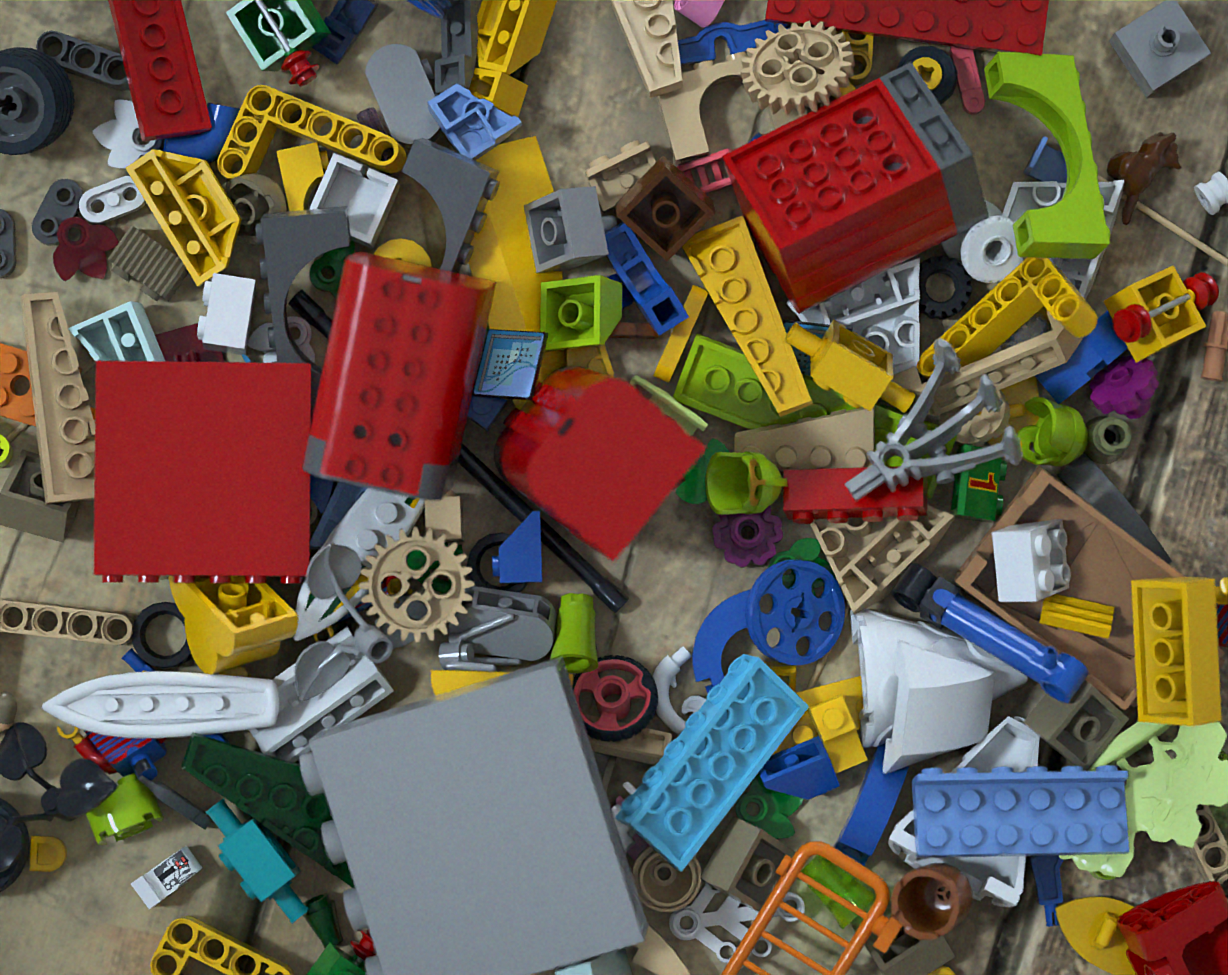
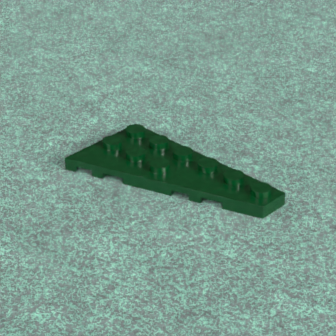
(267, 791)

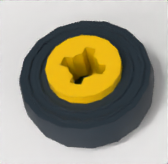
(944, 75)

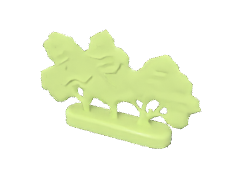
(1167, 791)

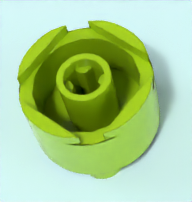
(125, 811)

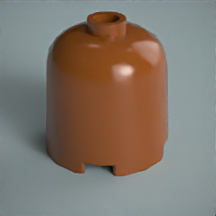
(924, 907)

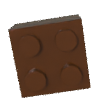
(665, 208)

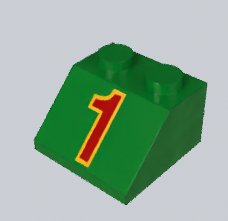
(976, 489)

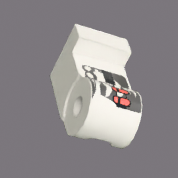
(166, 877)

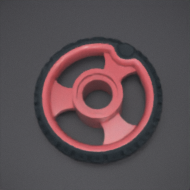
(641, 687)

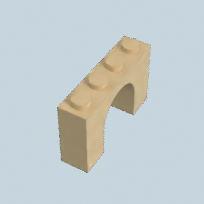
(682, 112)

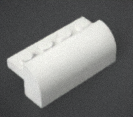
(342, 703)

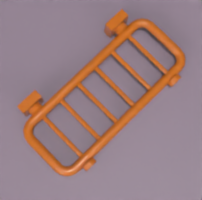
(789, 870)

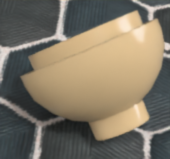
(667, 893)

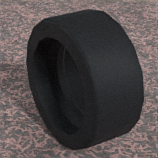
(475, 557)
(139, 637)

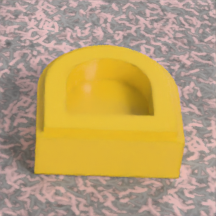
(47, 853)

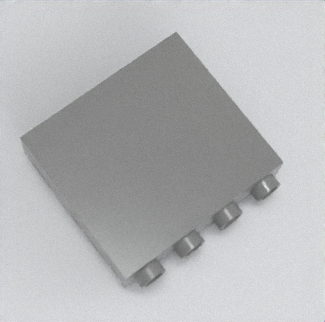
(477, 831)

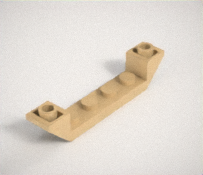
(1002, 368)

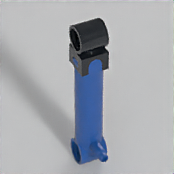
(944, 606)

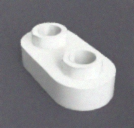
(114, 201)

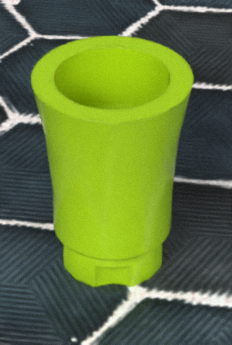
(576, 633)

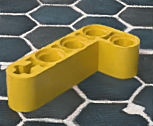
(197, 949)

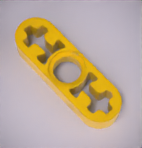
(680, 335)

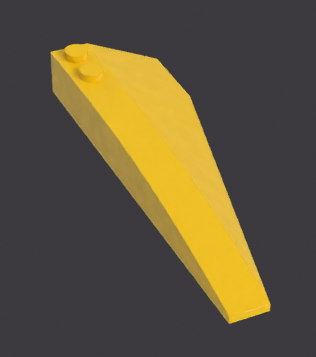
(504, 245)

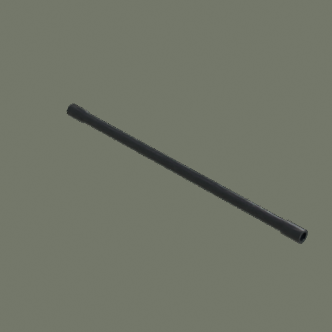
(600, 585)

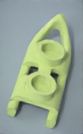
(683, 416)

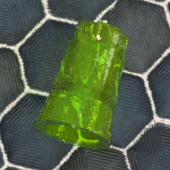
(840, 883)

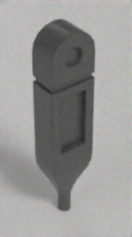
(178, 802)

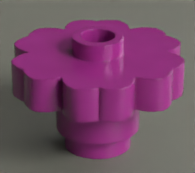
(1125, 387)
(740, 550)

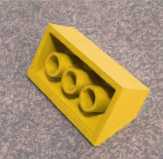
(1176, 650)

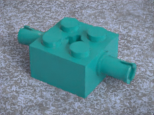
(258, 860)

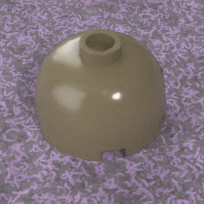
(252, 198)

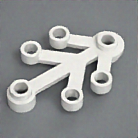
(727, 916)

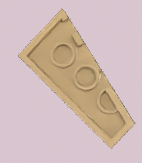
(653, 42)
(814, 443)

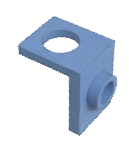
(1046, 164)

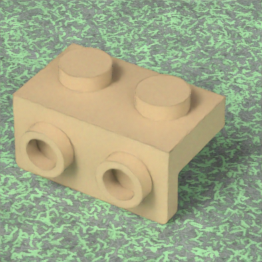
(618, 175)

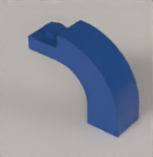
(642, 280)
(713, 635)
(871, 809)

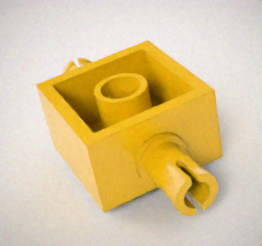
(850, 366)

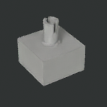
(1159, 46)
(567, 229)

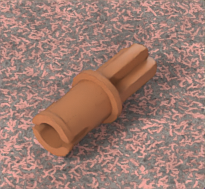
(1216, 347)

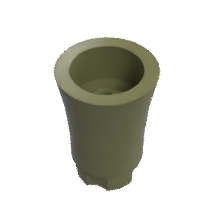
(1097, 448)

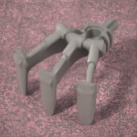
(934, 440)

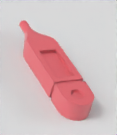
(968, 80)

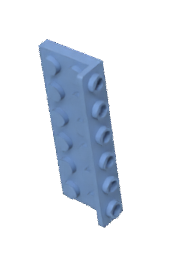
(1020, 812)

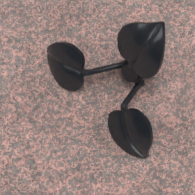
(81, 784)

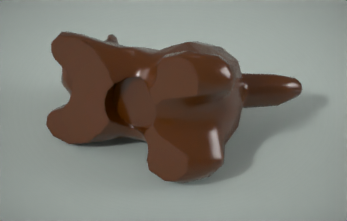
(1141, 167)

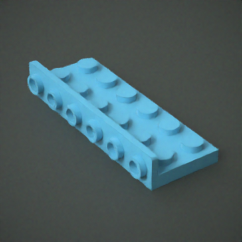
(712, 760)

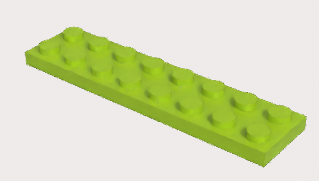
(724, 385)

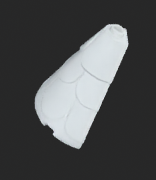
(877, 646)
(998, 876)

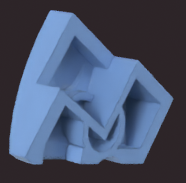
(471, 122)

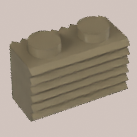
(148, 263)

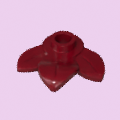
(84, 254)

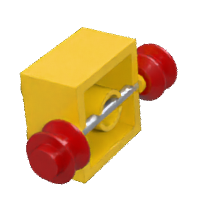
(1160, 310)

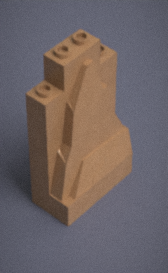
(1101, 568)

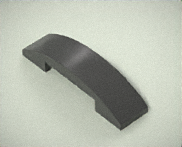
(458, 46)
(1095, 487)

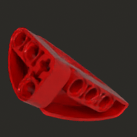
(1179, 932)

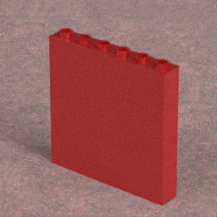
(201, 471)

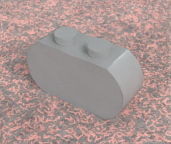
(403, 92)
(524, 638)

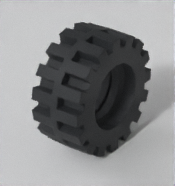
(961, 281)

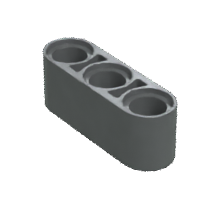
(72, 52)

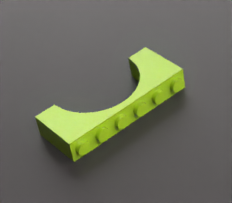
(1052, 93)

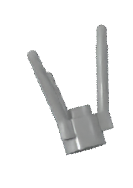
(460, 655)

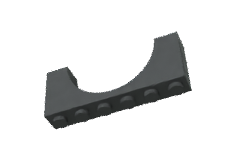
(460, 191)
(289, 244)

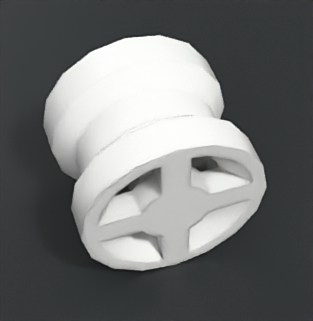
(1213, 193)

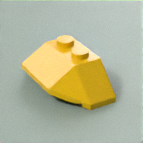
(511, 32)
(189, 209)

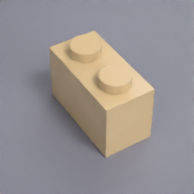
(445, 517)

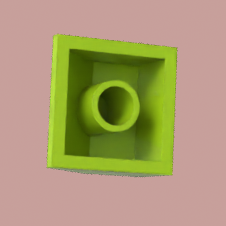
(579, 311)

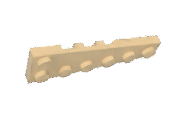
(59, 402)

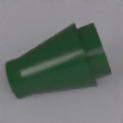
(323, 919)

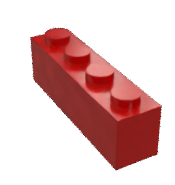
(823, 495)

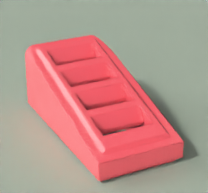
(700, 164)

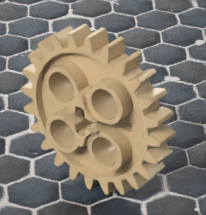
(797, 68)
(440, 606)

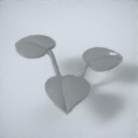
(322, 664)

